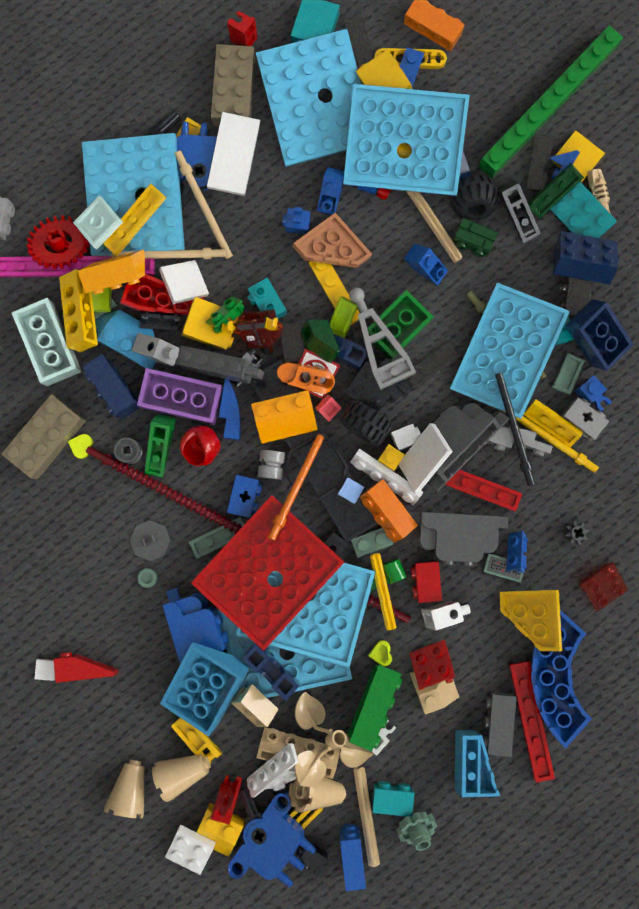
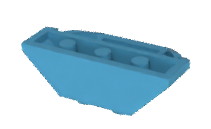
(119, 333)

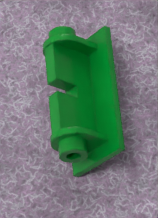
(231, 308)

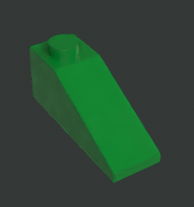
(159, 444)

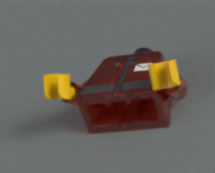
(257, 329)

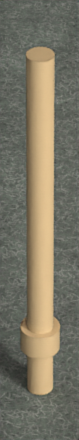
(186, 171)
(206, 253)

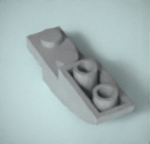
(504, 440)

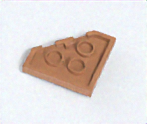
(332, 244)

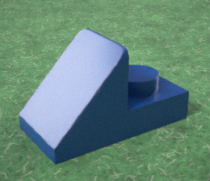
(564, 160)

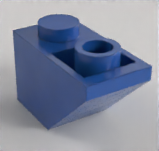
(331, 191)
(426, 263)

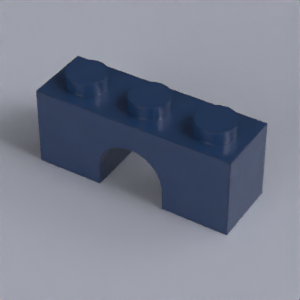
(278, 676)

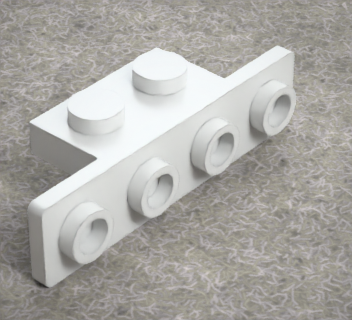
(275, 772)

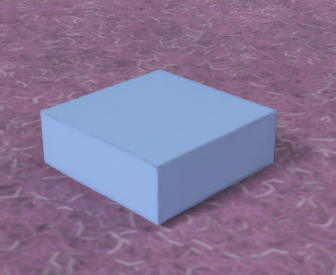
(351, 490)

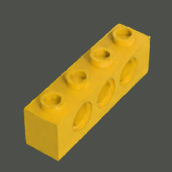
(77, 313)

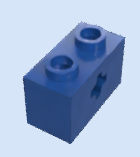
(236, 503)

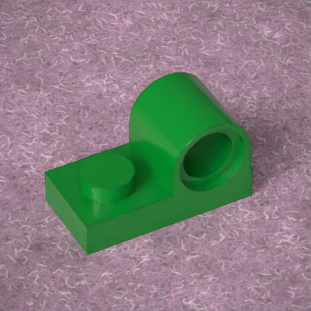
(393, 572)

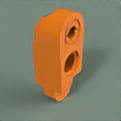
(290, 374)

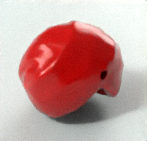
(199, 446)

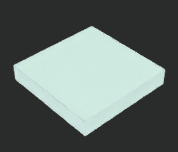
(98, 222)

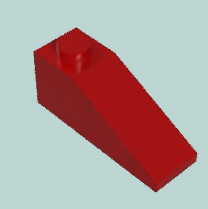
(77, 667)

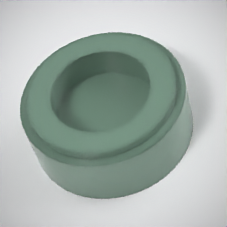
(147, 577)

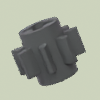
(581, 531)

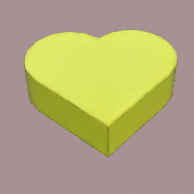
(80, 444)
(380, 653)

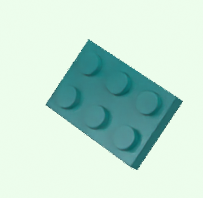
(583, 213)

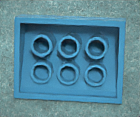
(204, 686)

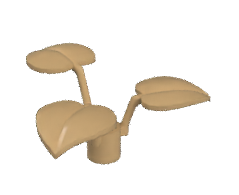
(310, 768)

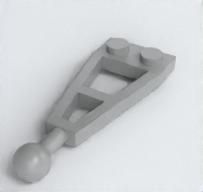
(394, 371)

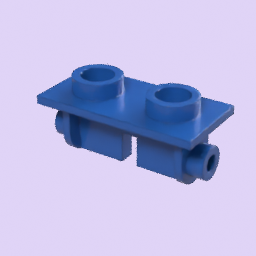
(516, 547)

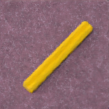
(383, 592)

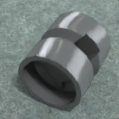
(128, 450)

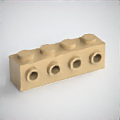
(274, 741)

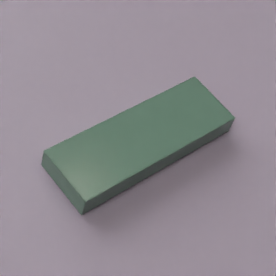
(212, 540)

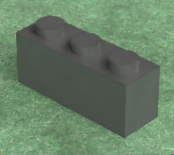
(499, 723)

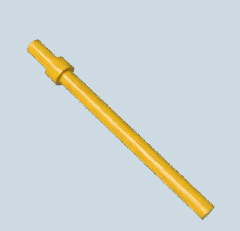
(579, 458)

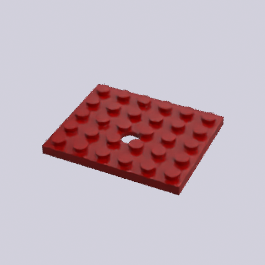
(239, 574)

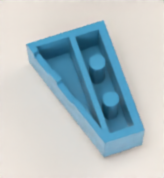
(472, 766)

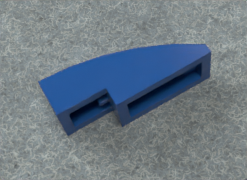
(230, 412)

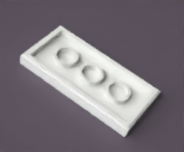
(233, 154)

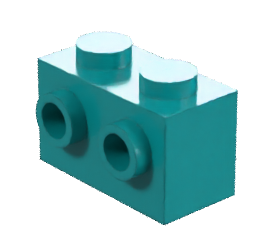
(266, 298)

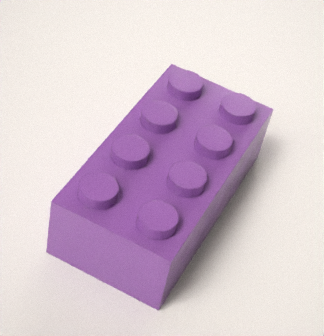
(180, 396)

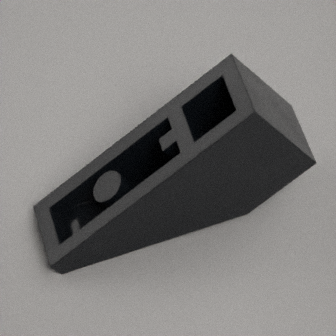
(518, 210)

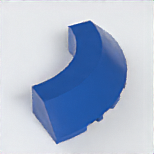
(553, 685)

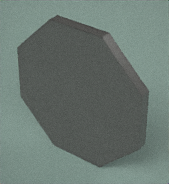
(150, 540)

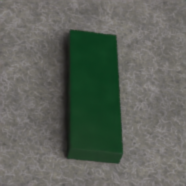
(555, 190)

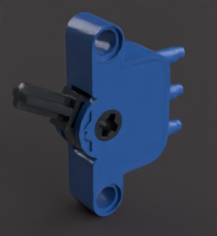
(199, 153)
(273, 851)

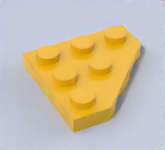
(535, 616)

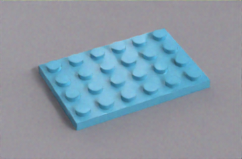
(511, 339)

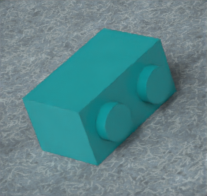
(393, 799)

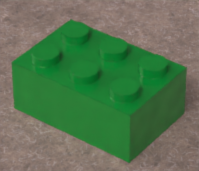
(404, 320)

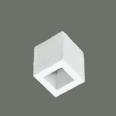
(405, 436)

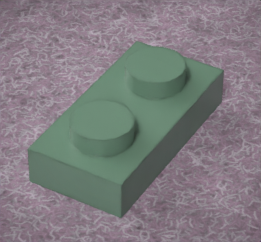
(371, 542)

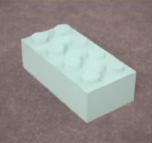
(46, 342)

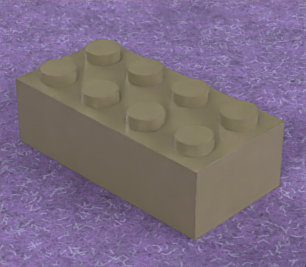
(233, 81)
(43, 437)

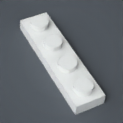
(378, 471)

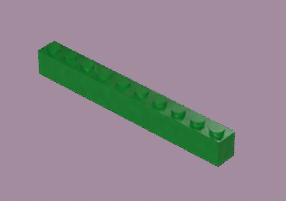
(550, 102)

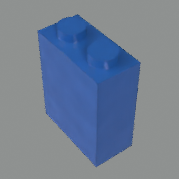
(352, 857)

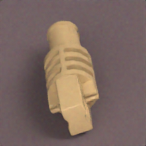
(598, 188)

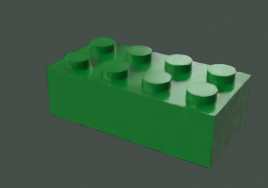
(373, 707)

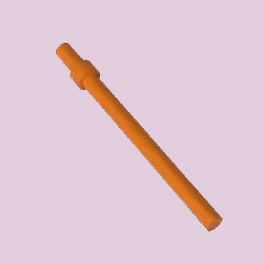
(279, 520)

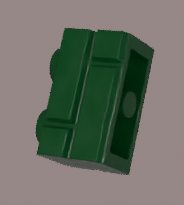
(475, 238)

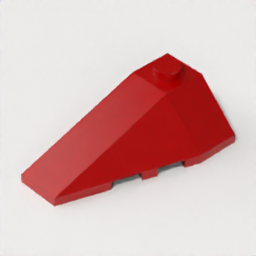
(152, 296)

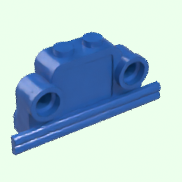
(195, 622)

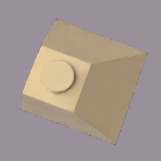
(435, 696)

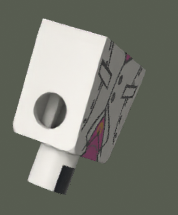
(438, 616)

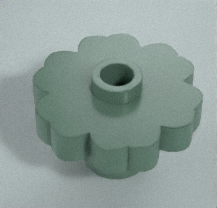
(417, 830)

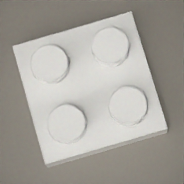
(190, 849)

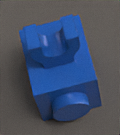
(296, 221)
(592, 392)

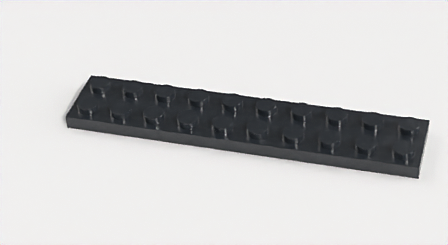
(326, 468)

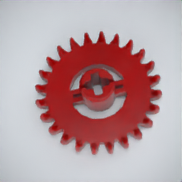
(53, 235)

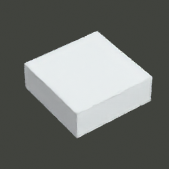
(45, 669)

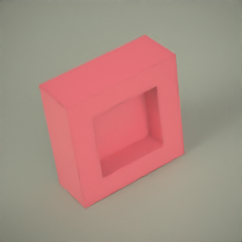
(328, 407)

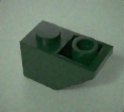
(320, 339)

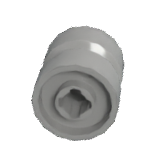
(271, 464)

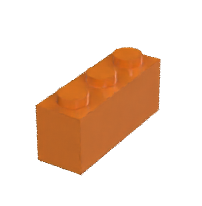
(434, 24)
(388, 511)

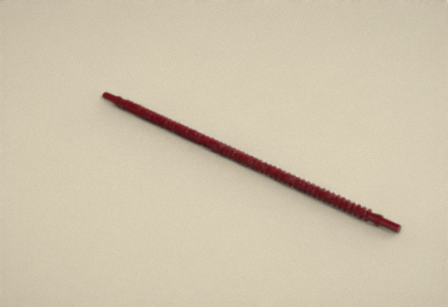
(108, 460)

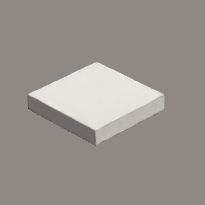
(183, 281)

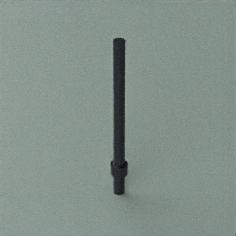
(525, 465)

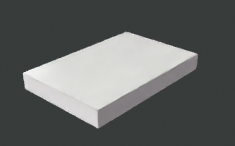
(425, 457)

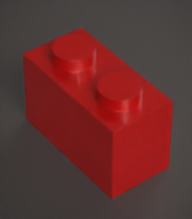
(426, 581)

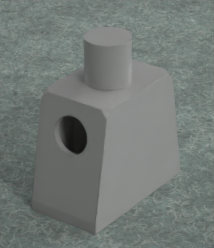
(161, 353)

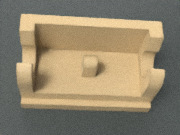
(255, 706)

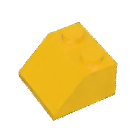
(221, 833)

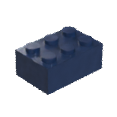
(585, 257)
(599, 334)
(111, 387)

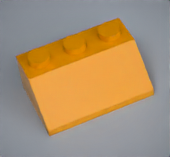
(113, 272)
(284, 417)

